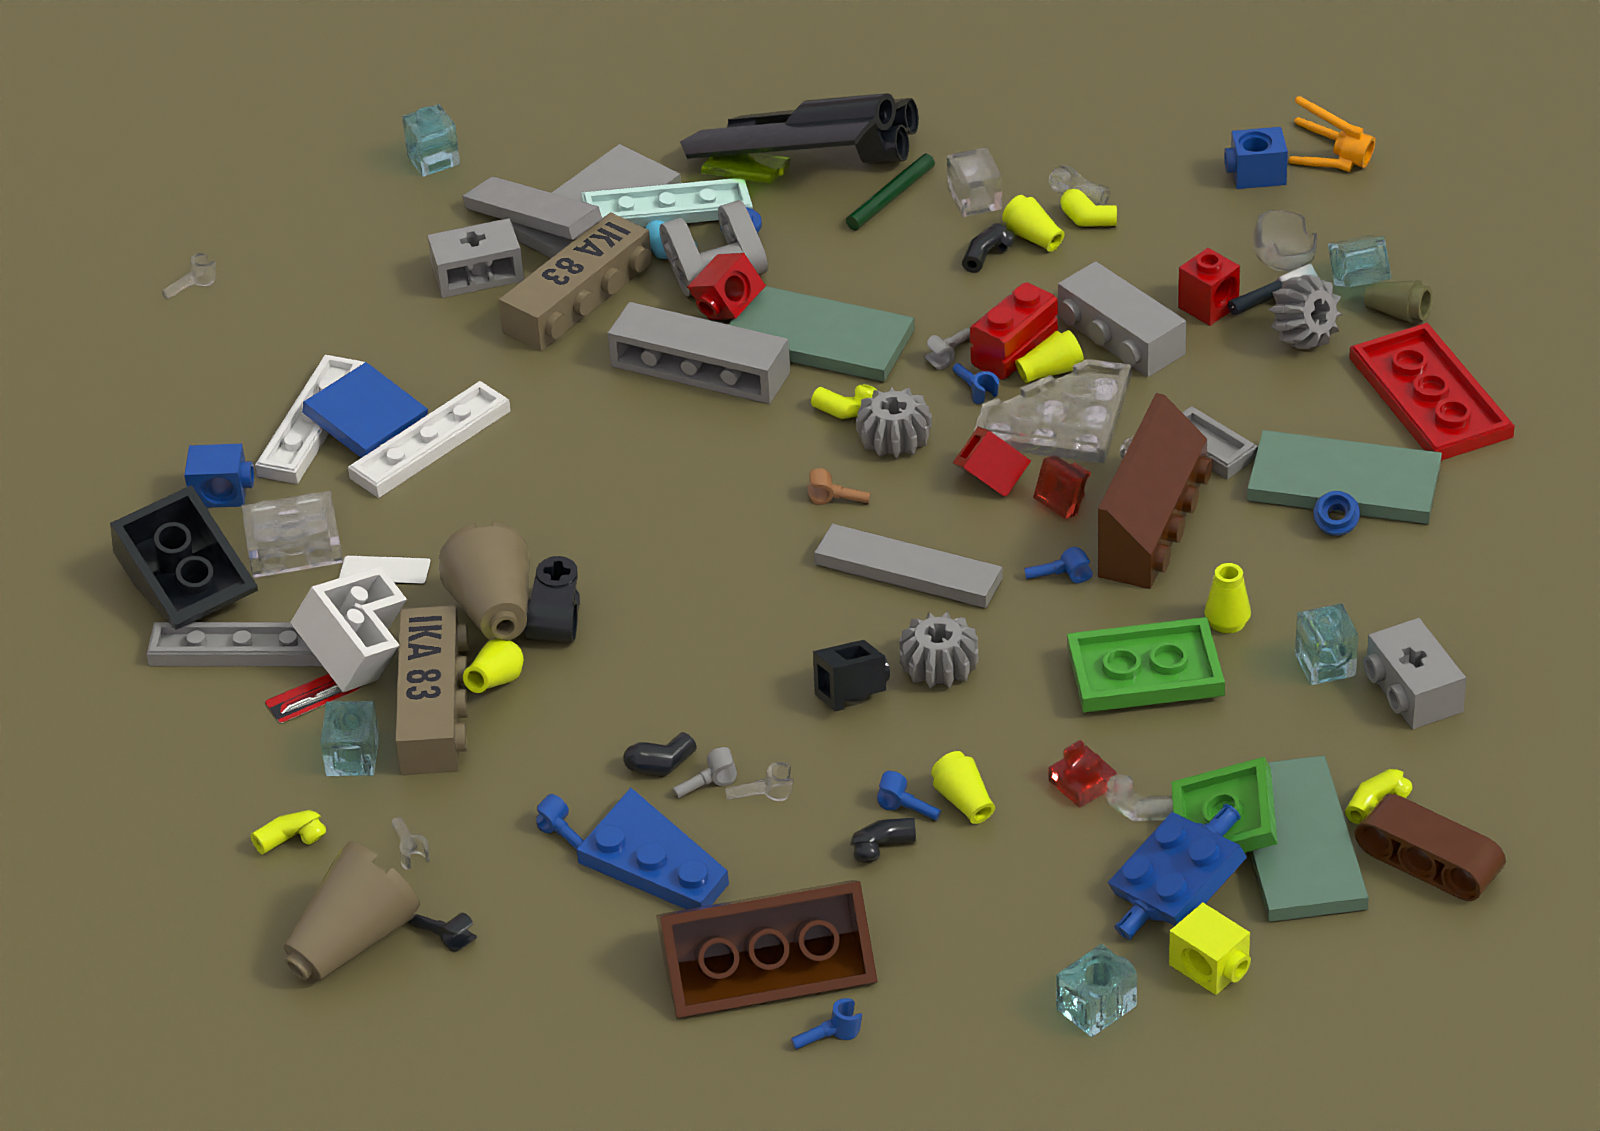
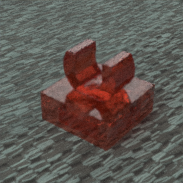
(1061, 486)
(1080, 774)

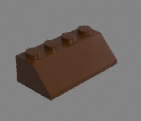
(1151, 496)
(767, 948)

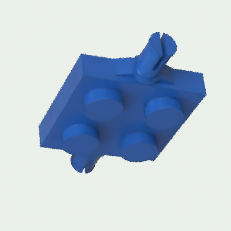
(1176, 869)

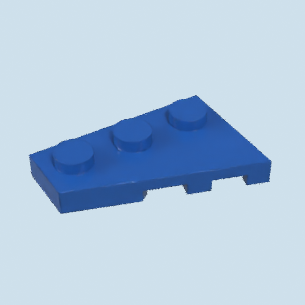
(652, 855)

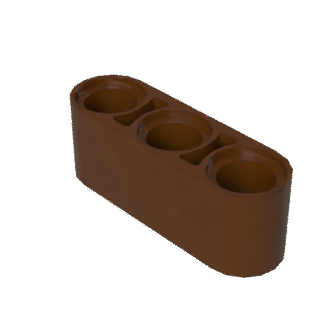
(1430, 847)

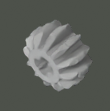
(1305, 311)
(894, 422)
(939, 650)

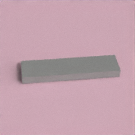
(532, 207)
(909, 565)
(228, 645)

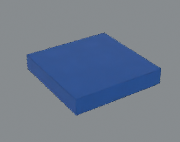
(363, 409)

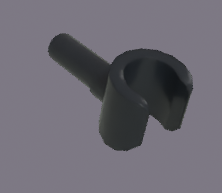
(453, 933)

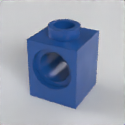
(1257, 157)
(219, 474)

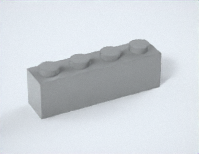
(699, 352)

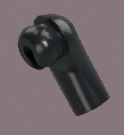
(881, 832)

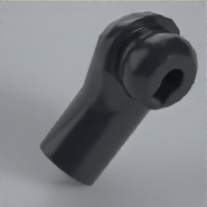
(979, 246)
(657, 758)

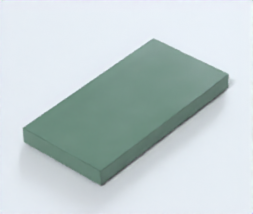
(830, 332)
(1381, 478)
(1314, 861)

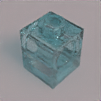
(431, 139)
(1359, 261)
(1326, 644)
(350, 738)
(1096, 990)

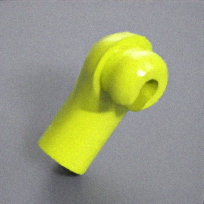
(1085, 212)
(838, 405)
(1373, 790)
(287, 826)

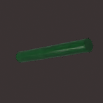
(890, 191)

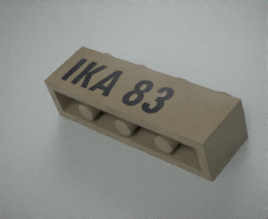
(575, 281)
(430, 690)

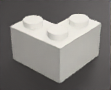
(349, 625)

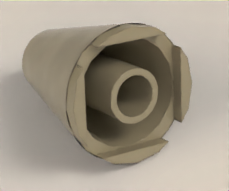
(488, 577)
(348, 913)

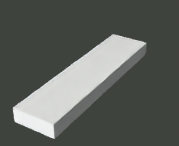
(298, 436)
(429, 439)

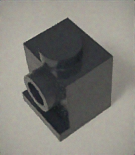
(849, 673)

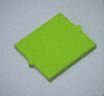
(747, 166)

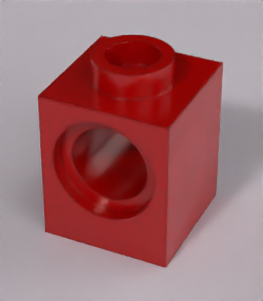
(1208, 285)
(726, 286)

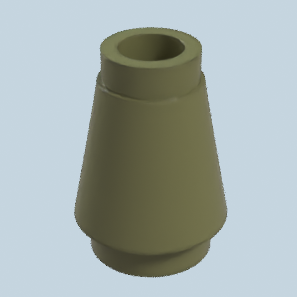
(1400, 299)

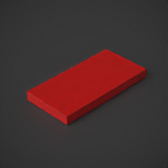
(1431, 391)

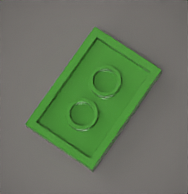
(1145, 664)

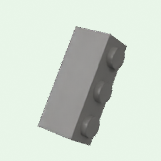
(1121, 319)

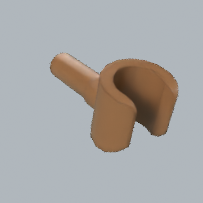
(822, 490)

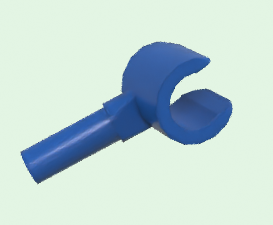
(979, 383)
(1072, 561)
(893, 794)
(551, 818)
(840, 1025)

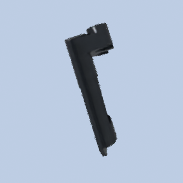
(871, 122)

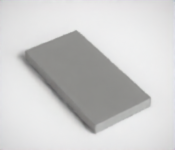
(614, 170)

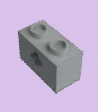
(475, 258)
(1415, 673)

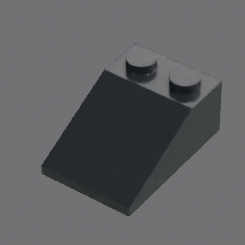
(180, 558)

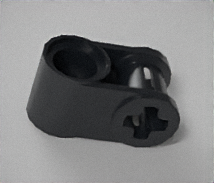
(554, 602)

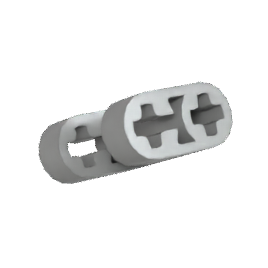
(738, 232)

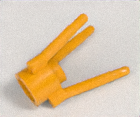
(1350, 144)

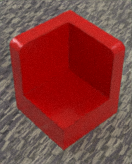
(992, 461)

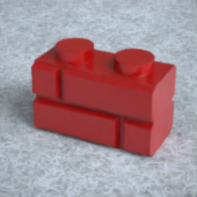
(1013, 329)

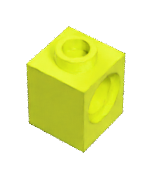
(1209, 949)

